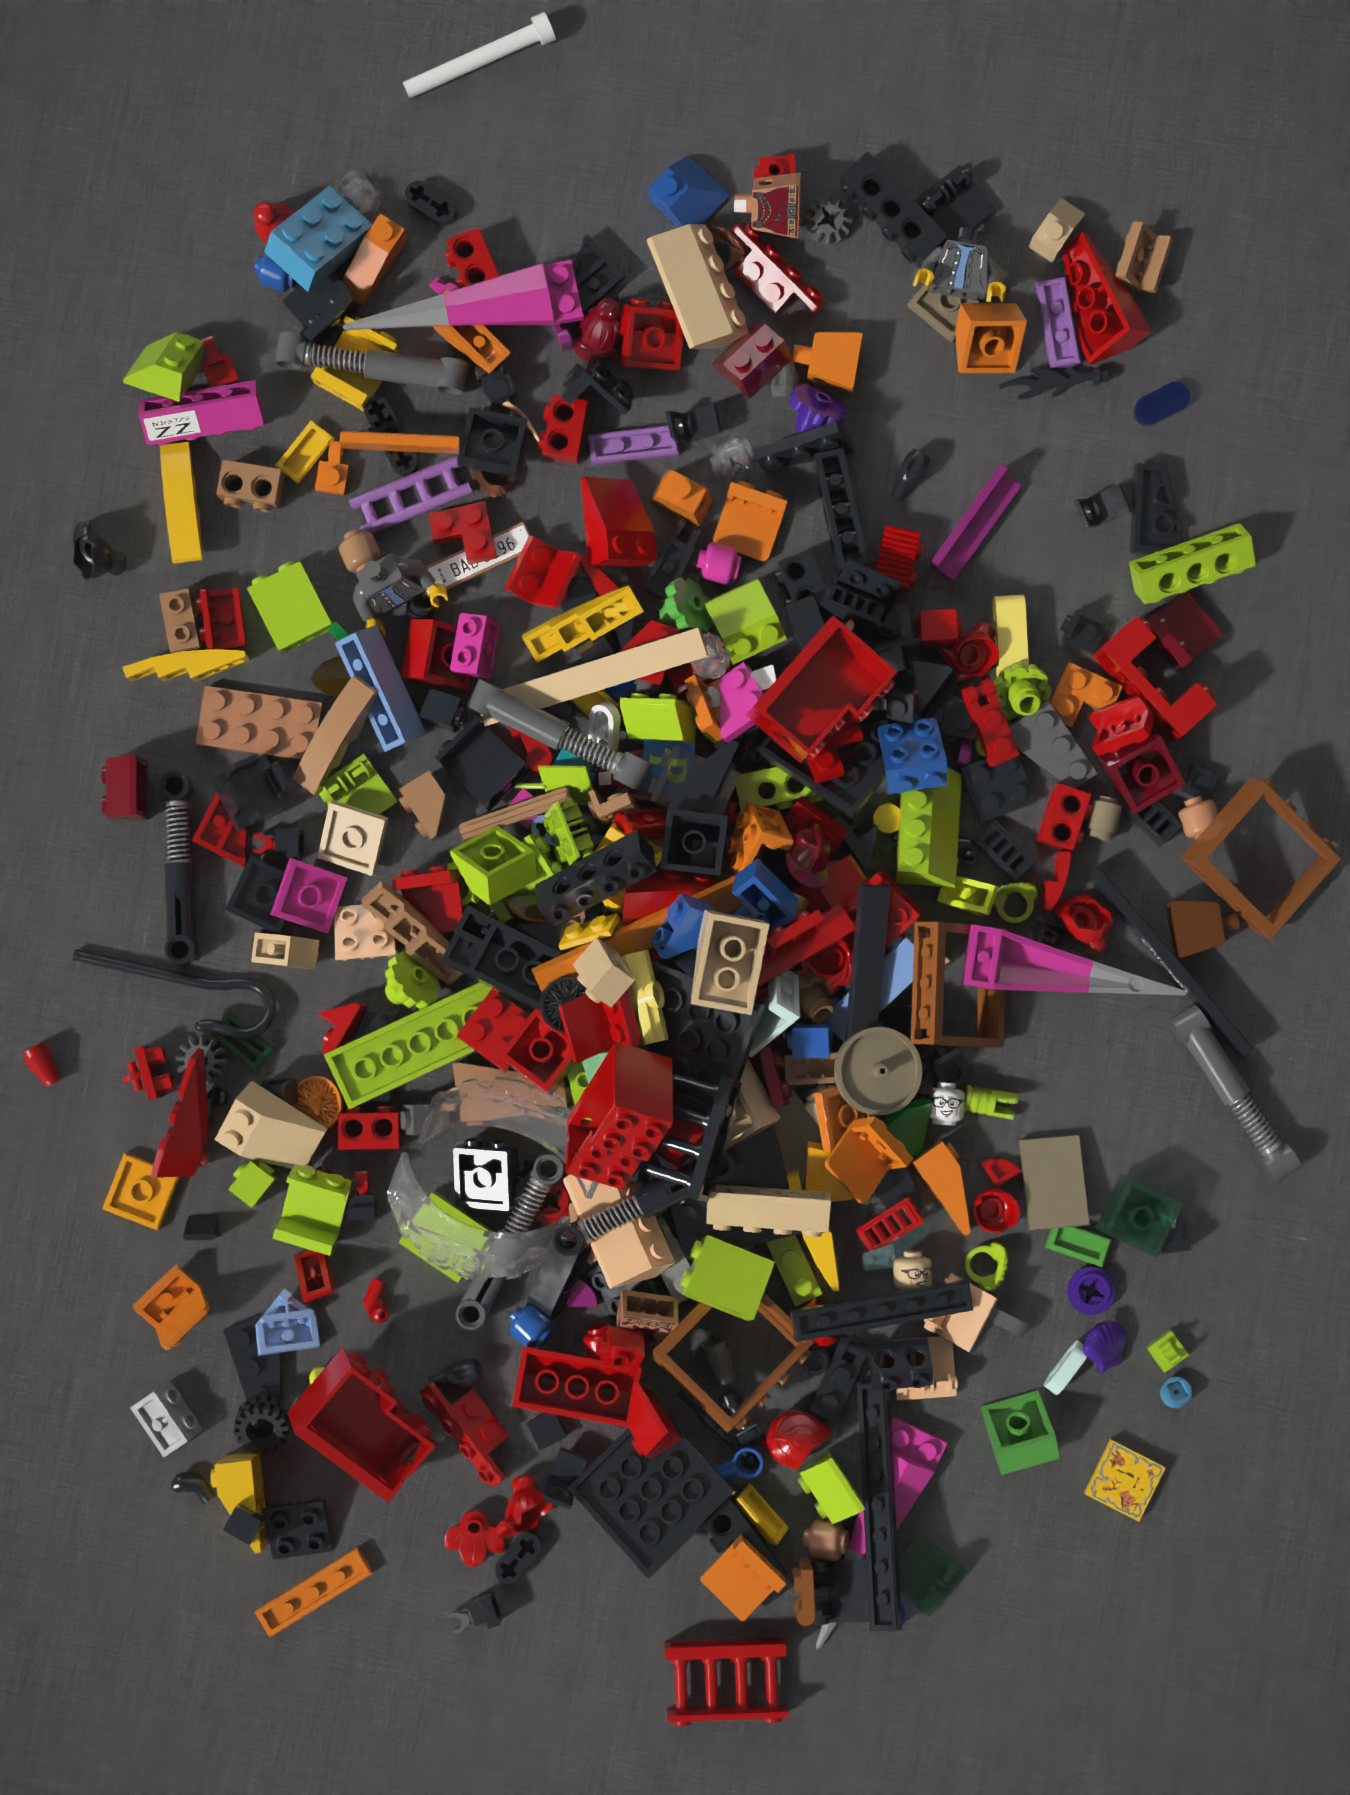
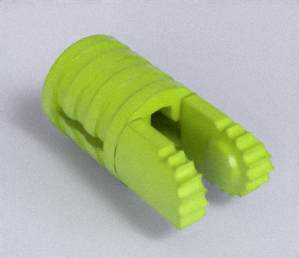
(984, 1101)

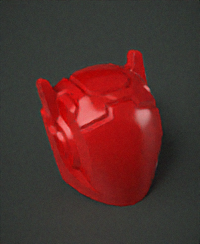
(794, 1437)

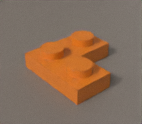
(1081, 687)

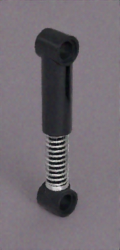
(179, 872)
(646, 1201)

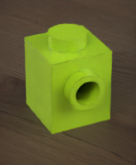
(253, 1181)

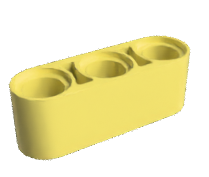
(1010, 631)

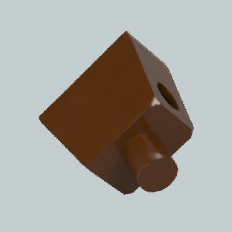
(1197, 926)

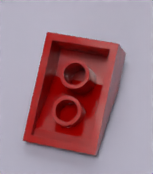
(616, 524)

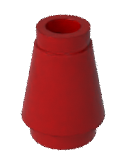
(41, 1063)

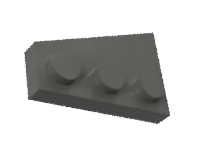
(1052, 746)

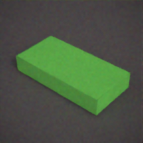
(1079, 1244)

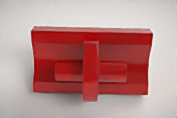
(153, 1084)

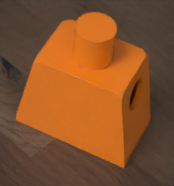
(831, 359)
(682, 497)

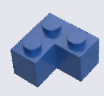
(764, 896)

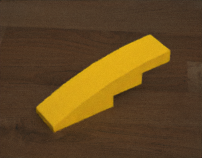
(181, 502)
(582, 622)
(198, 663)
(821, 1247)

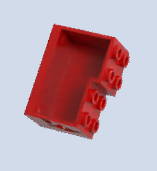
(822, 691)
(629, 1115)
(361, 1424)

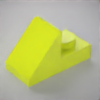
(969, 895)

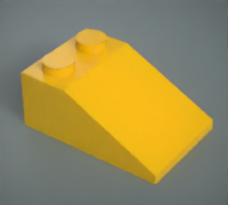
(241, 1481)

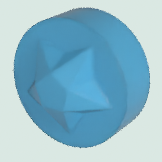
(1176, 1392)

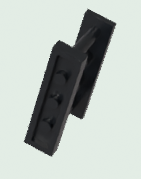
(707, 1152)

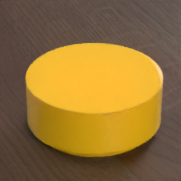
(886, 818)

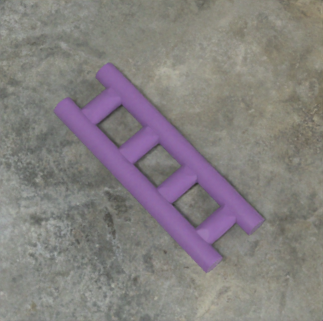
(404, 513)

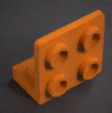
(753, 828)
(742, 1578)

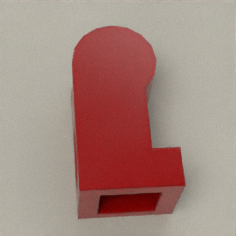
(537, 752)

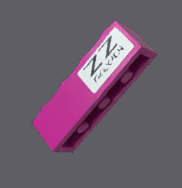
(201, 413)

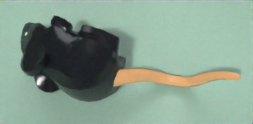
(500, 390)

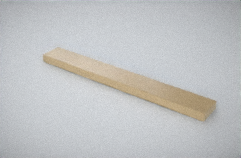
(610, 670)

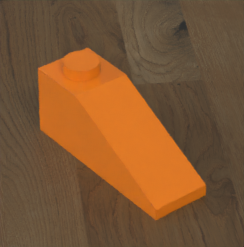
(374, 257)
(476, 344)
(944, 1178)

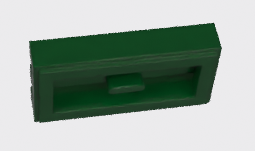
(261, 1056)

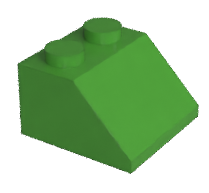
(1020, 1432)

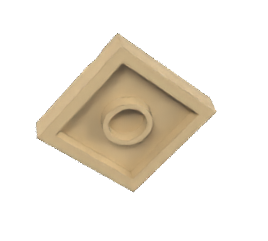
(352, 837)

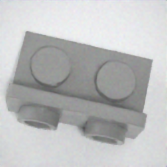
(166, 1418)

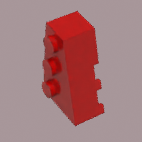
(661, 891)

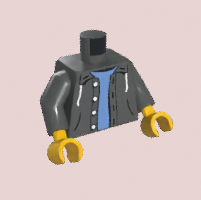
(961, 270)
(390, 583)

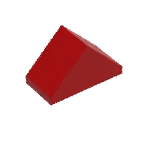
(314, 1275)

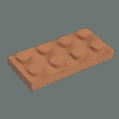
(257, 723)

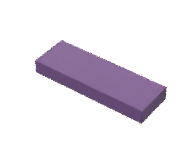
(1057, 323)
(631, 445)

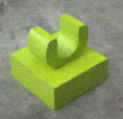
(1167, 1351)

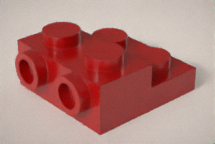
(650, 335)

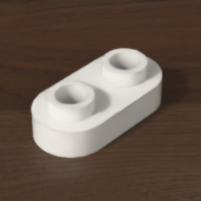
(605, 725)

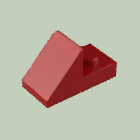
(345, 1020)

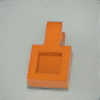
(333, 475)

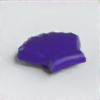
(1105, 1344)

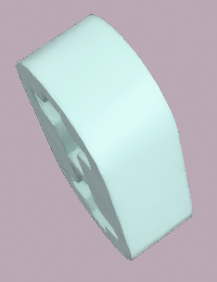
(1065, 1368)

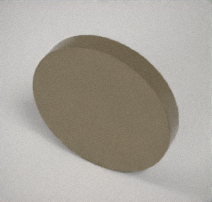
(878, 1071)

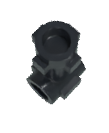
(750, 1432)

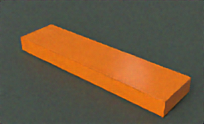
(400, 442)
(314, 1591)

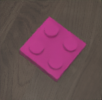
(308, 895)

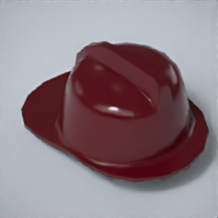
(809, 857)

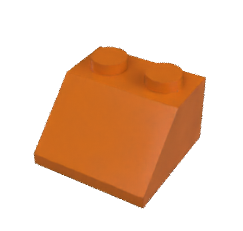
(989, 337)

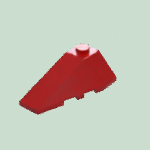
(186, 1141)

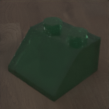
(1138, 1215)

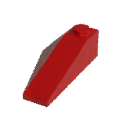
(1104, 309)

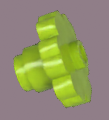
(1021, 690)
(410, 982)

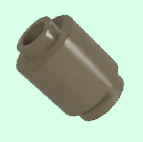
(1104, 818)

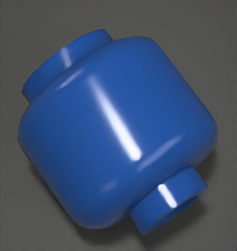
(272, 275)
(531, 1326)

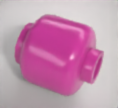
(719, 563)

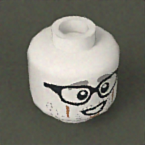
(947, 1104)

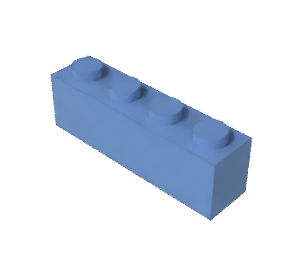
(392, 710)
(896, 977)

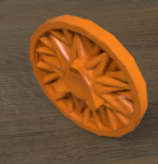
(319, 1100)

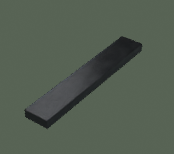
(868, 957)
(881, 1310)

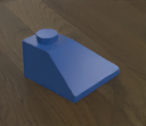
(686, 193)

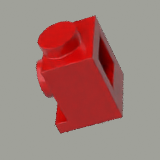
(784, 164)
(621, 1348)

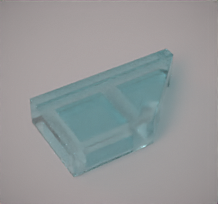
(879, 1258)

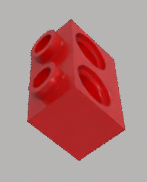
(478, 263)
(571, 430)
(938, 628)
(1056, 814)
(370, 1137)

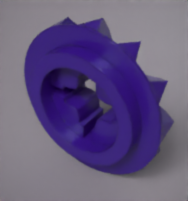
(1104, 1286)

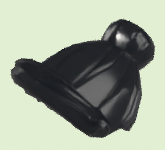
(94, 554)

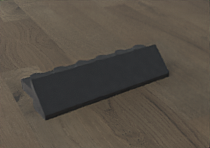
(498, 956)

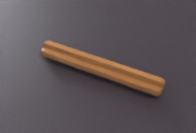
(513, 813)

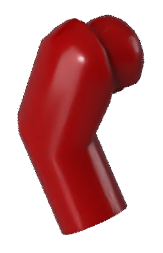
(373, 1302)

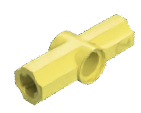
(646, 998)

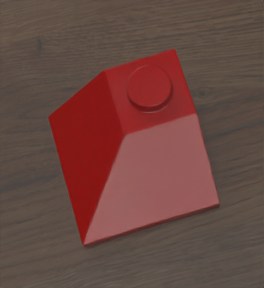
(539, 1054)
(650, 1423)

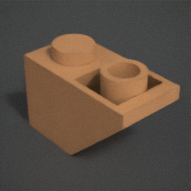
(427, 802)

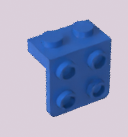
(913, 755)

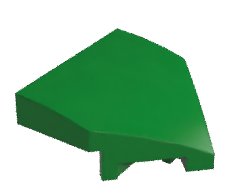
(910, 1124)

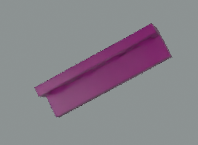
(975, 524)

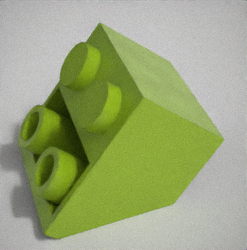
(658, 718)

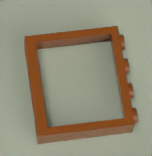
(1224, 823)
(929, 993)
(760, 1395)

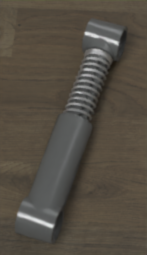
(442, 374)
(556, 733)
(1196, 1033)
(521, 1220)

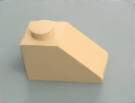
(1056, 230)
(285, 950)

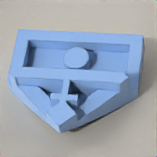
(286, 1326)

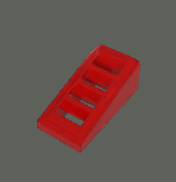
(598, 578)
(875, 1236)

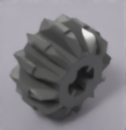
(209, 1052)

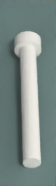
(539, 30)

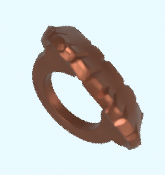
(737, 248)
(492, 488)

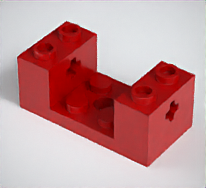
(1171, 719)

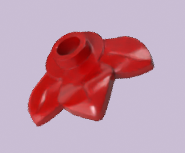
(473, 1542)

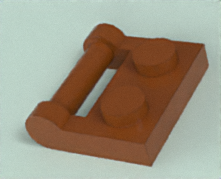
(804, 1585)

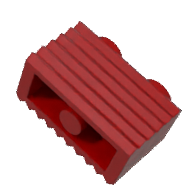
(897, 555)

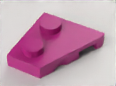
(737, 696)

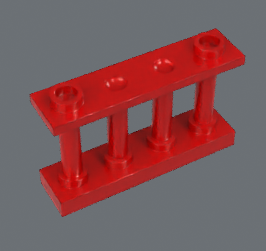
(710, 1653)

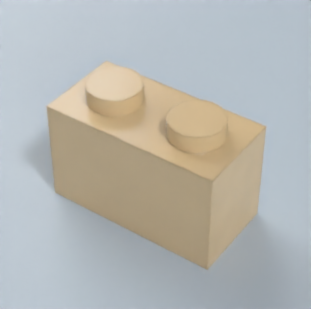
(603, 973)

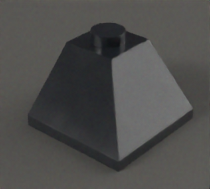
(693, 841)

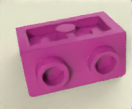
(475, 646)

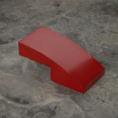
(1052, 889)

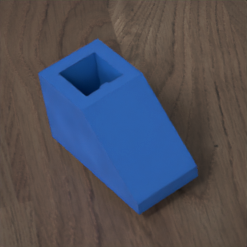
(680, 927)
(811, 1039)

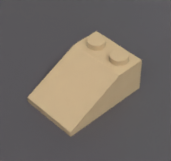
(728, 961)
(269, 1129)

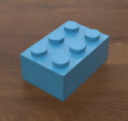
(317, 238)

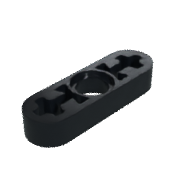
(388, 414)

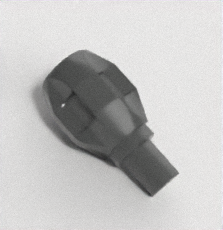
(785, 381)

